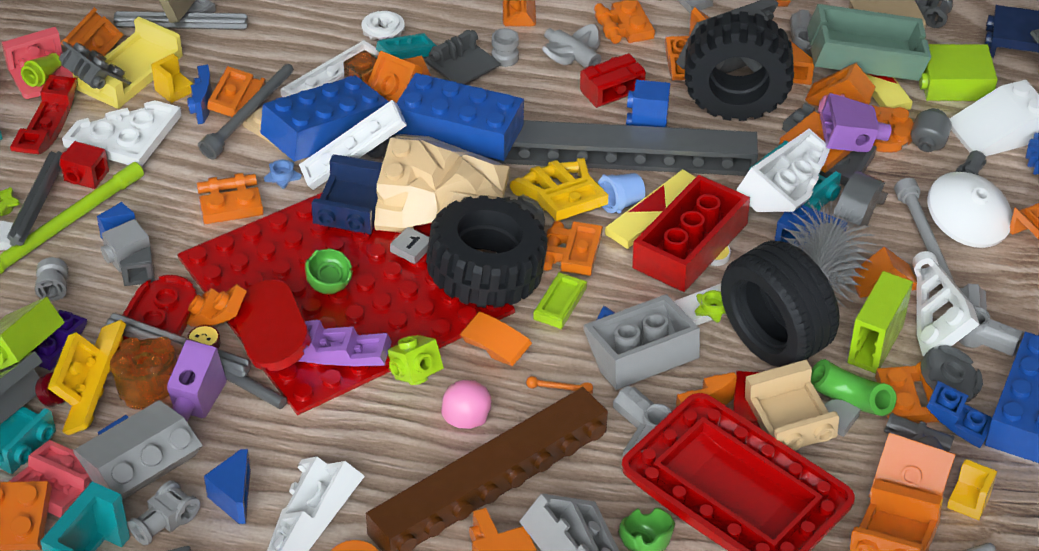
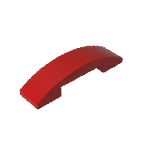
(49, 118)

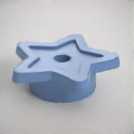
(282, 173)

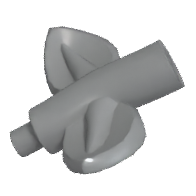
(578, 47)

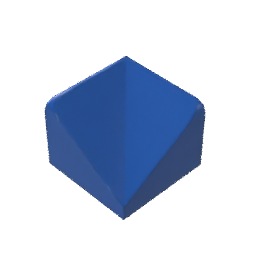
(114, 217)

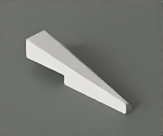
(314, 503)

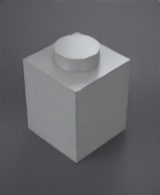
(123, 242)

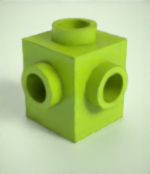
(415, 359)

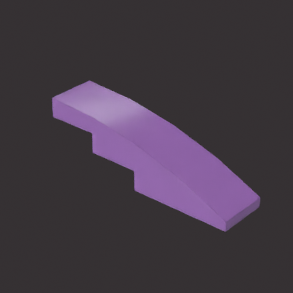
(345, 346)

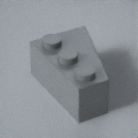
(567, 525)

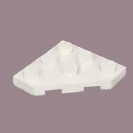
(126, 133)

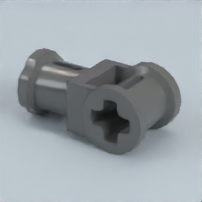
(930, 9)

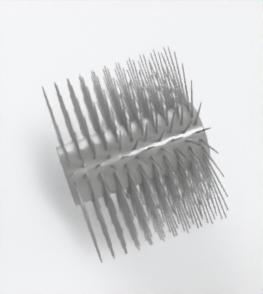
(829, 248)

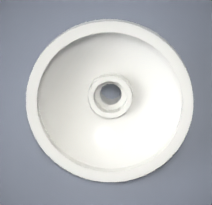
(970, 209)

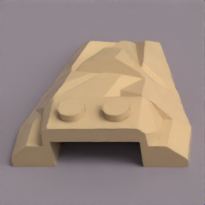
(426, 176)

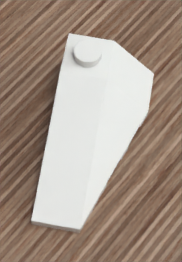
(786, 176)

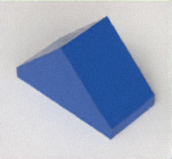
(229, 485)

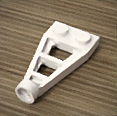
(955, 322)

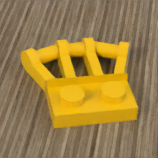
(565, 199)

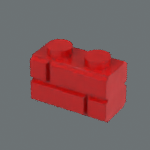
(610, 79)

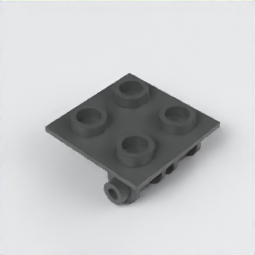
(461, 58)
(89, 65)

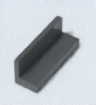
(18, 385)

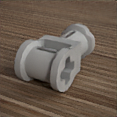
(164, 511)

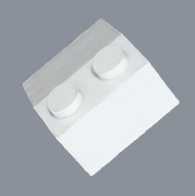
(999, 120)

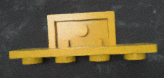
(83, 372)

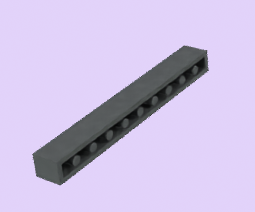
(635, 147)

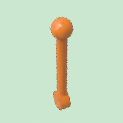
(533, 382)

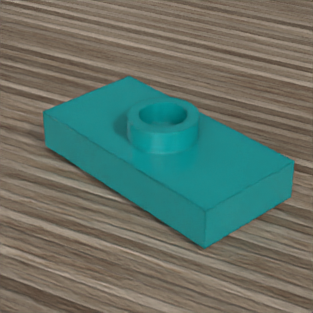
(406, 46)

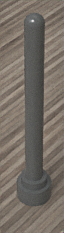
(213, 144)

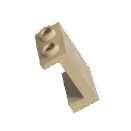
(790, 406)

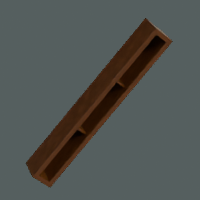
(487, 472)

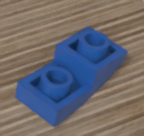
(201, 93)
(950, 409)

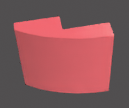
(62, 471)

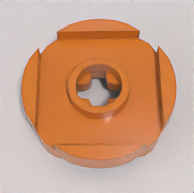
(901, 128)

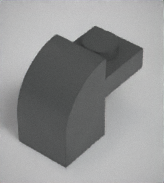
(862, 195)

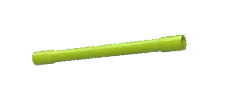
(118, 182)

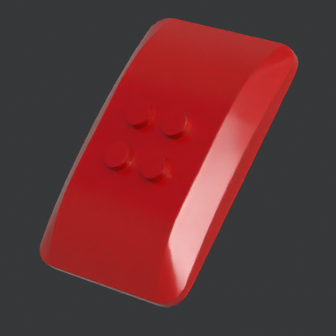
(736, 480)

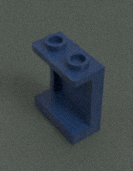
(1011, 29)
(348, 195)

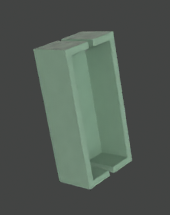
(874, 40)

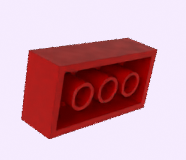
(690, 233)

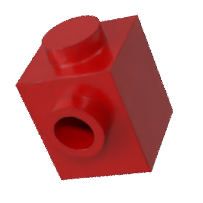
(84, 164)

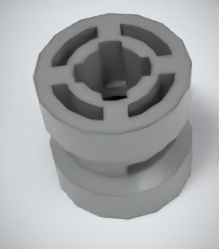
(505, 46)
(51, 279)

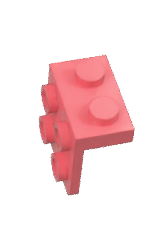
(30, 47)

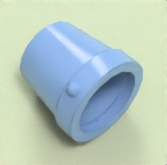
(622, 191)

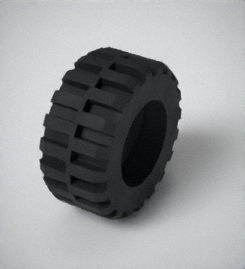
(739, 37)
(480, 275)

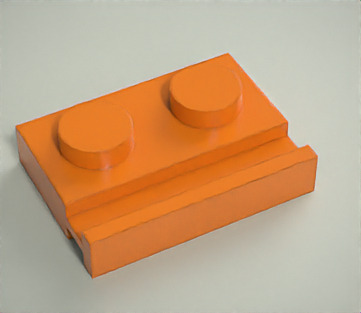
(94, 33)
(233, 91)

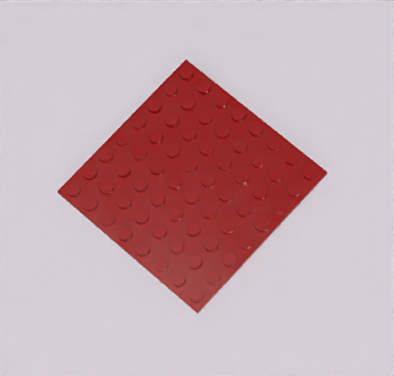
(380, 298)

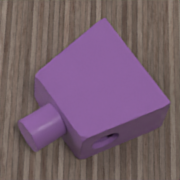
(851, 125)
(196, 380)

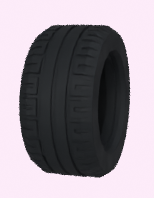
(780, 303)

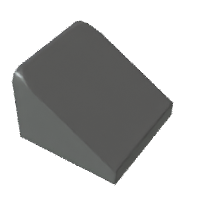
(138, 268)

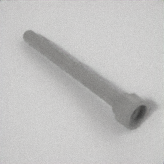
(908, 193)

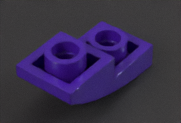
(51, 348)

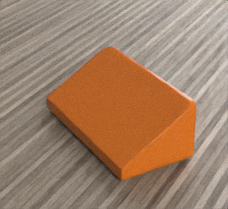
(519, 13)

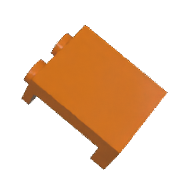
(897, 520)

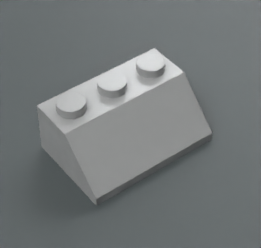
(643, 341)
(139, 449)

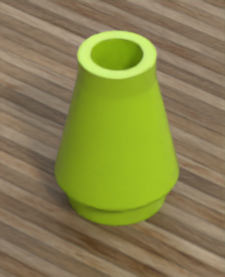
(37, 71)

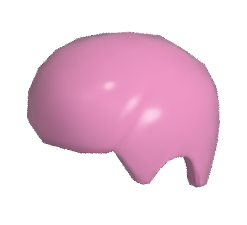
(466, 404)

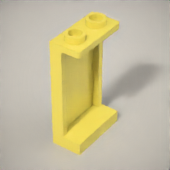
(134, 57)

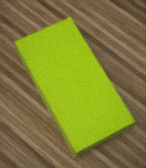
(560, 300)

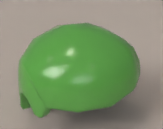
(328, 271)
(647, 531)

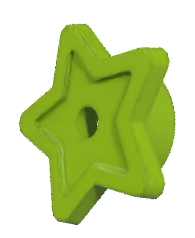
(7, 202)
(706, 300)

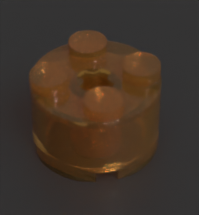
(143, 370)

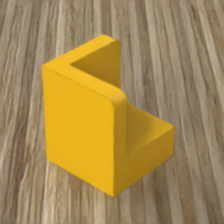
(169, 80)
(972, 489)

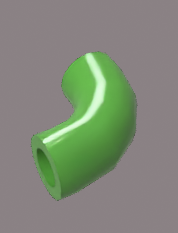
(843, 385)

